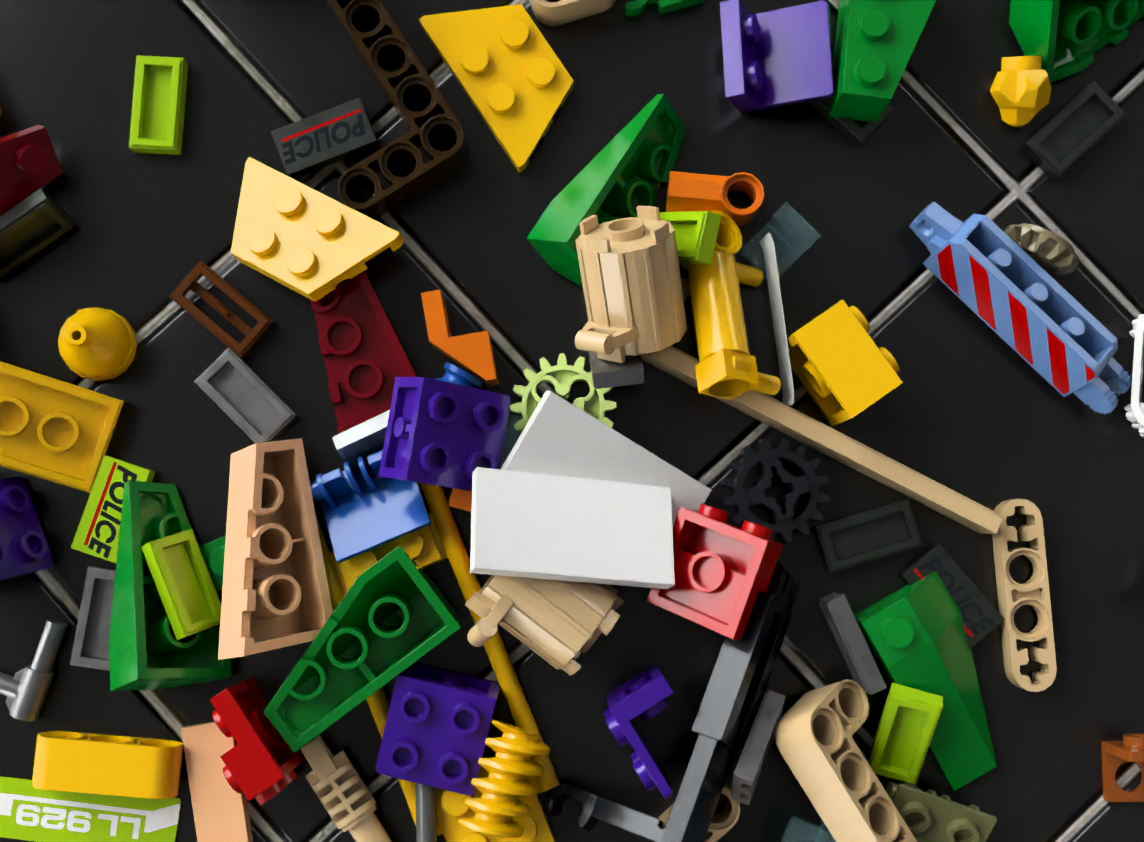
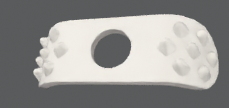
(1135, 409)

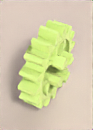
(562, 378)

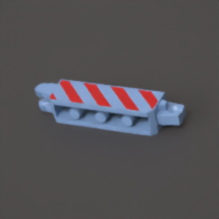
(1023, 306)

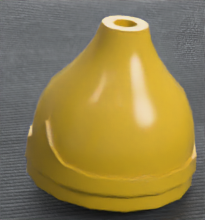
(97, 343)

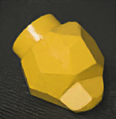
(1021, 89)

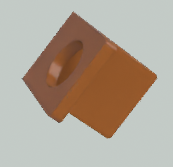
(1113, 755)

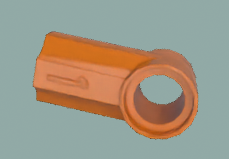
(710, 193)

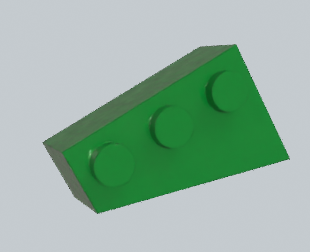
(873, 52)

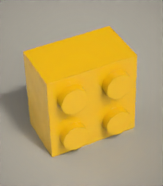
(841, 363)

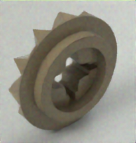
(1044, 247)

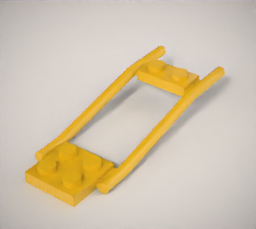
(428, 548)

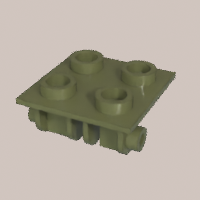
(937, 817)

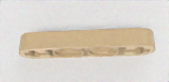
(1033, 592)

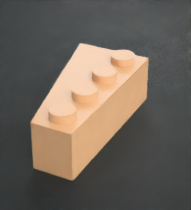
(273, 553)

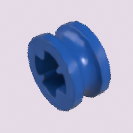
(458, 376)

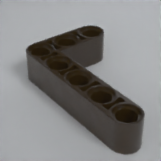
(401, 88)

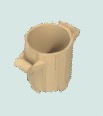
(630, 286)
(545, 615)

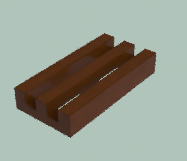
(253, 335)

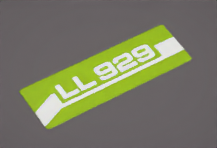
(83, 817)

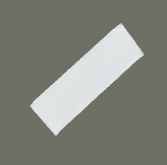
(778, 319)

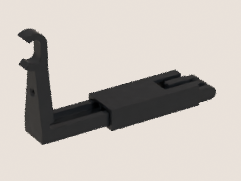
(721, 723)

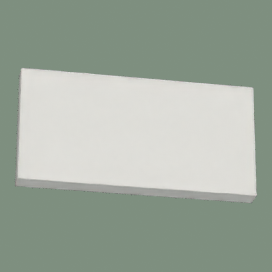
(575, 444)
(571, 529)

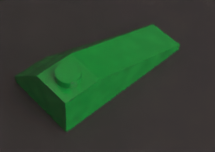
(1070, 30)
(611, 185)
(140, 634)
(370, 638)
(924, 646)

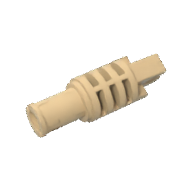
(343, 792)

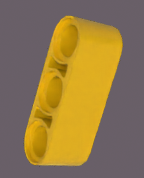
(107, 764)

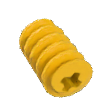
(506, 782)

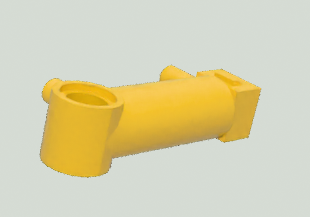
(720, 329)

